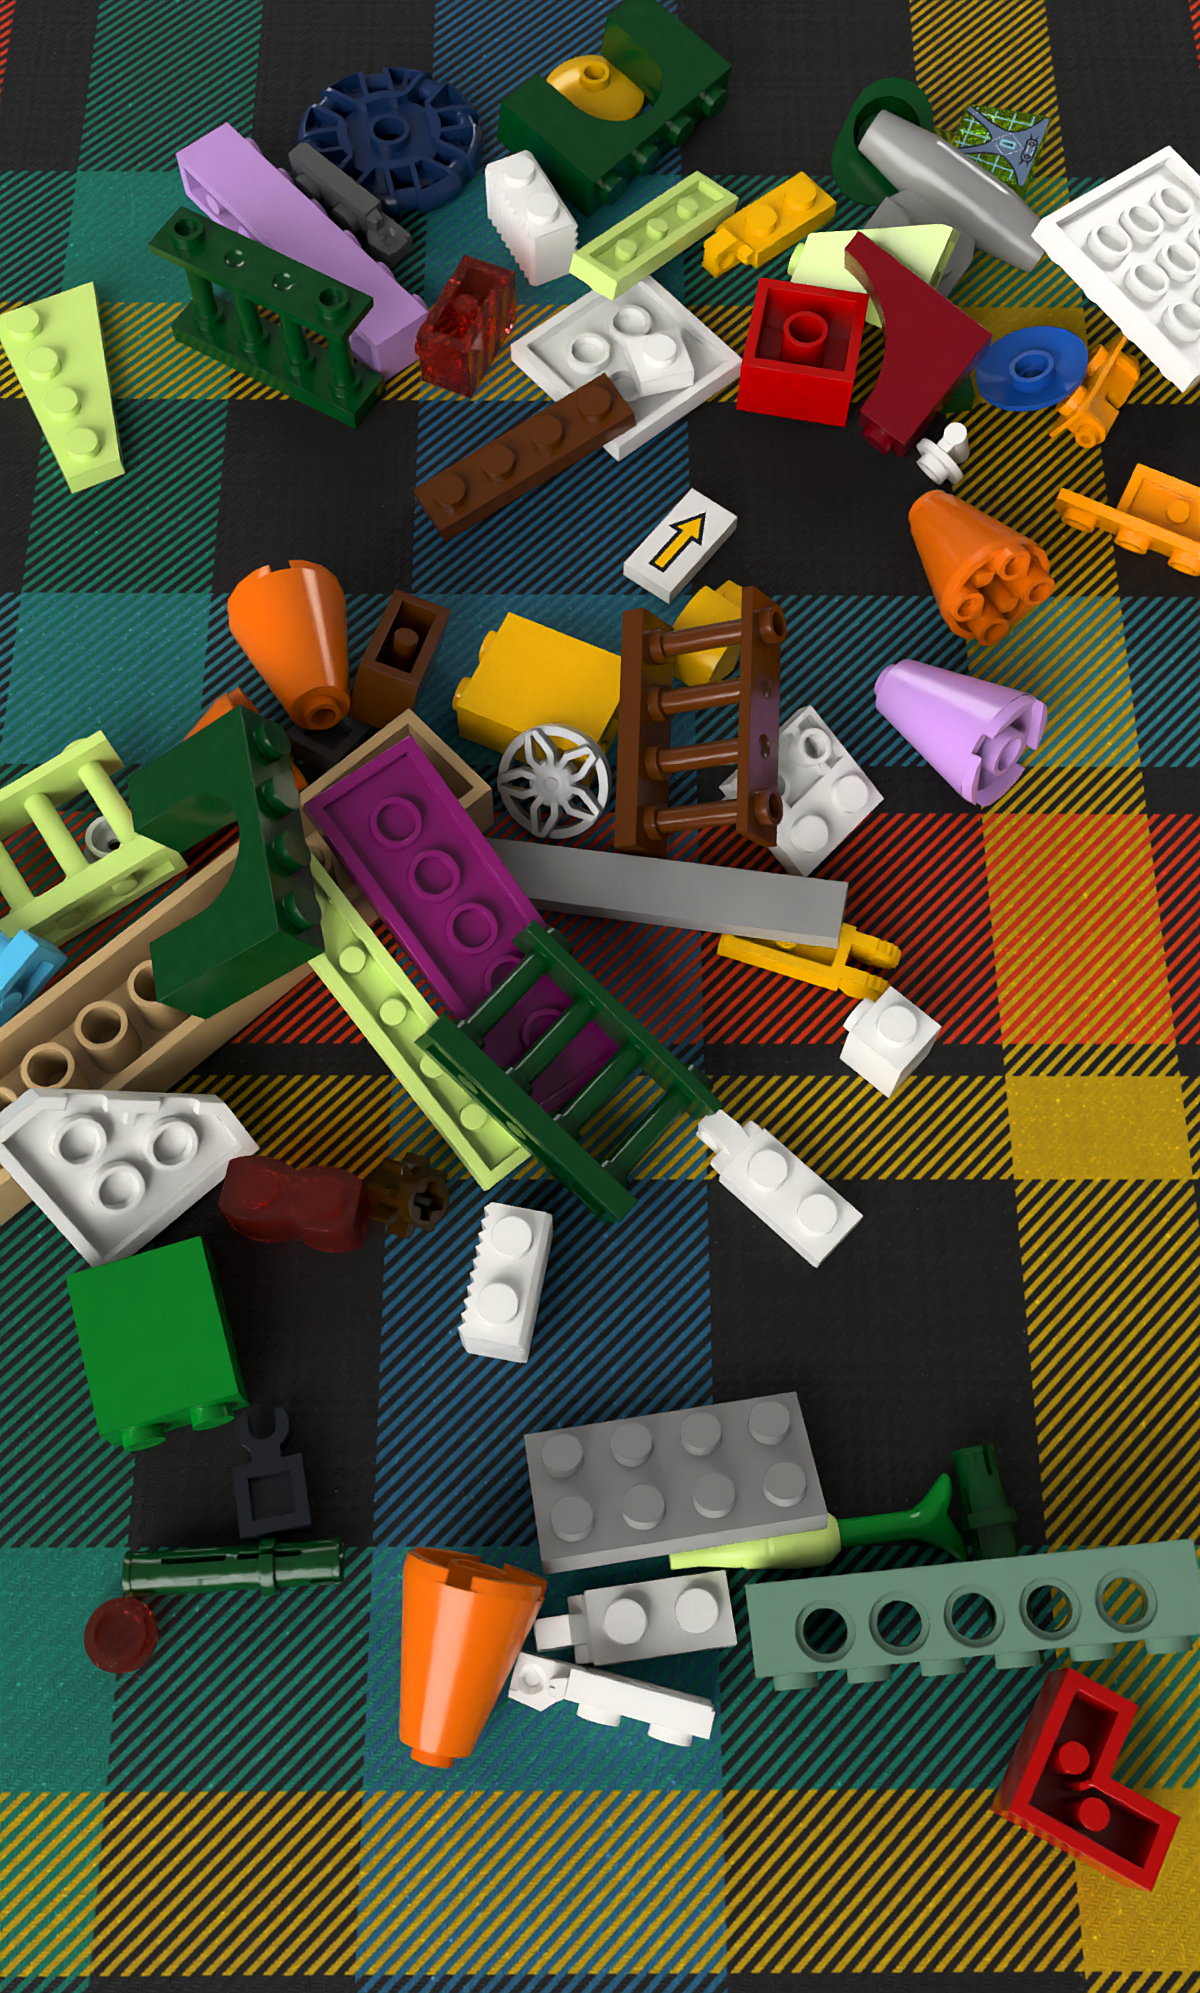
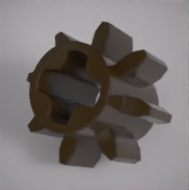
(408, 1195)

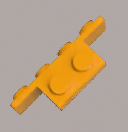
(1152, 514)

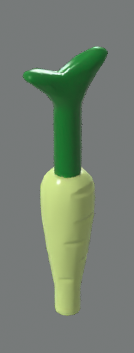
(923, 1522)

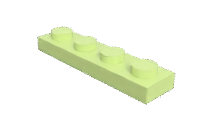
(653, 235)

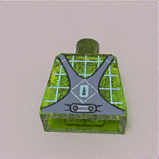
(1001, 142)

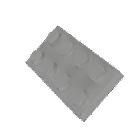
(673, 1482)

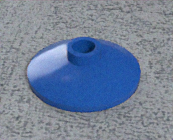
(1032, 368)

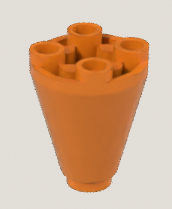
(977, 567)

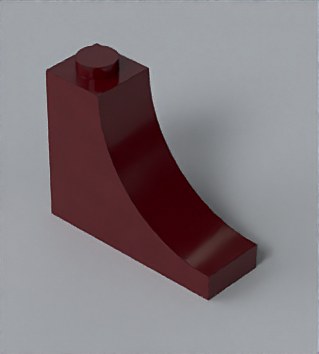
(927, 348)

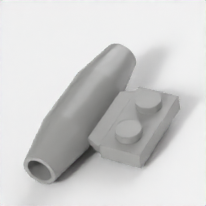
(950, 189)

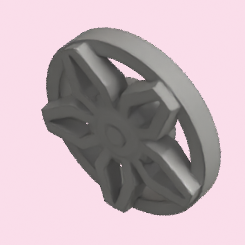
(554, 781)

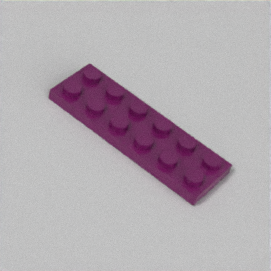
(449, 905)

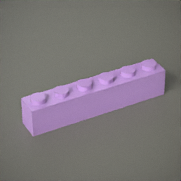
(255, 199)

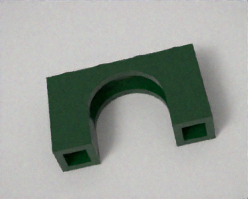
(596, 157)
(268, 909)

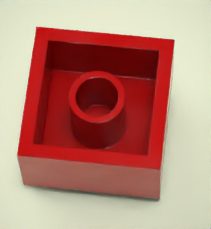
(802, 352)

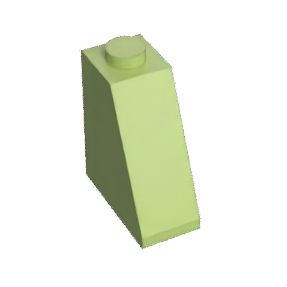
(919, 248)

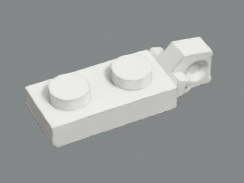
(778, 1187)
(643, 1620)
(608, 1695)

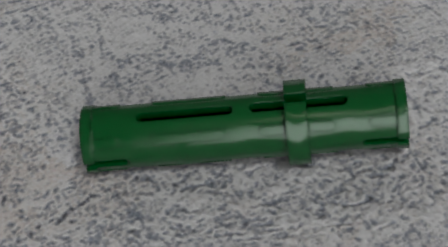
(986, 1510)
(222, 1569)

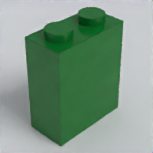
(157, 1344)

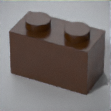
(398, 659)

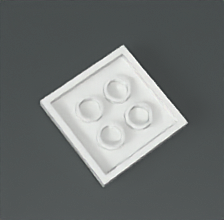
(591, 341)

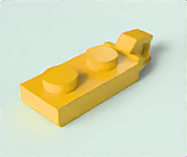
(768, 225)

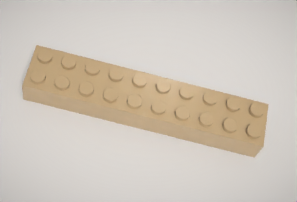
(104, 1017)

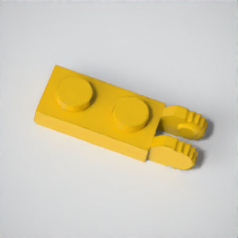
(820, 964)

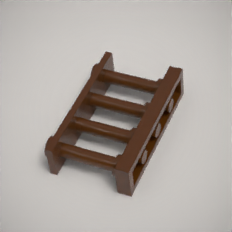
(650, 704)

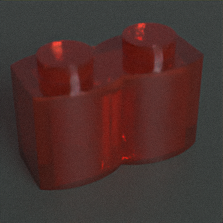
(276, 1203)

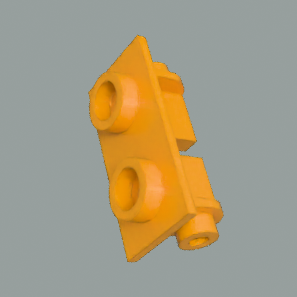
(1108, 377)

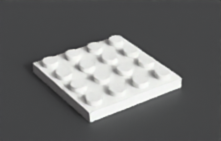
(1139, 257)

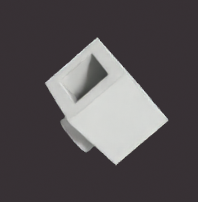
(888, 1040)

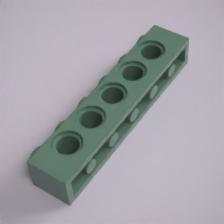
(1161, 1571)

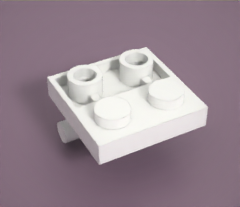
(819, 790)

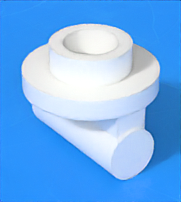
(941, 459)

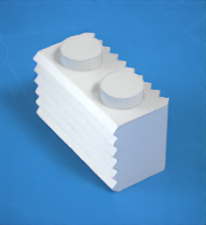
(530, 217)
(506, 1282)

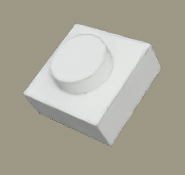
(659, 362)

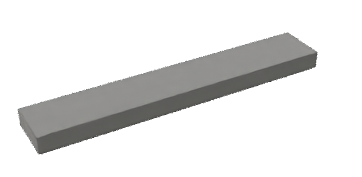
(677, 893)

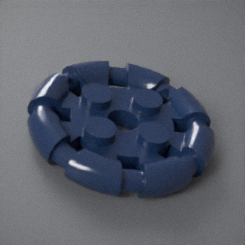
(392, 105)

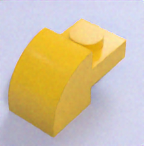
(704, 609)

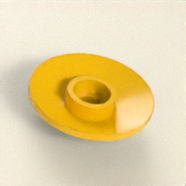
(598, 88)

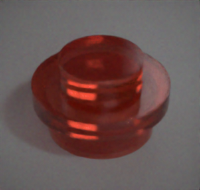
(121, 1635)

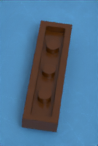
(525, 457)

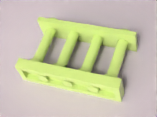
(88, 889)

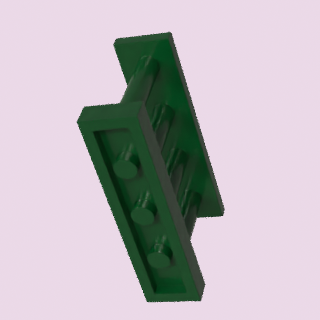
(255, 345)
(507, 1090)

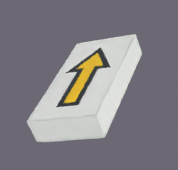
(680, 546)

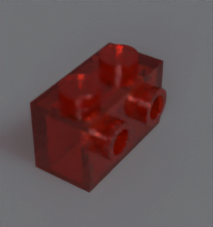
(467, 326)

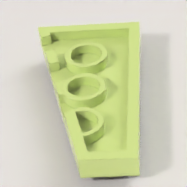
(65, 376)

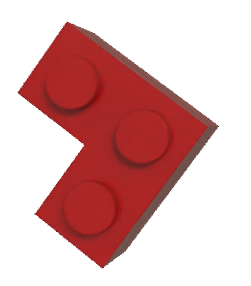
(1064, 1789)

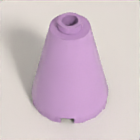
(962, 725)

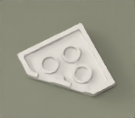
(117, 1161)

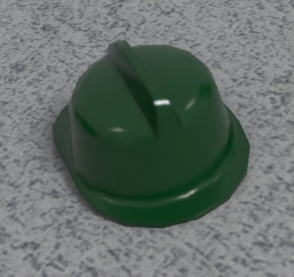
(850, 168)

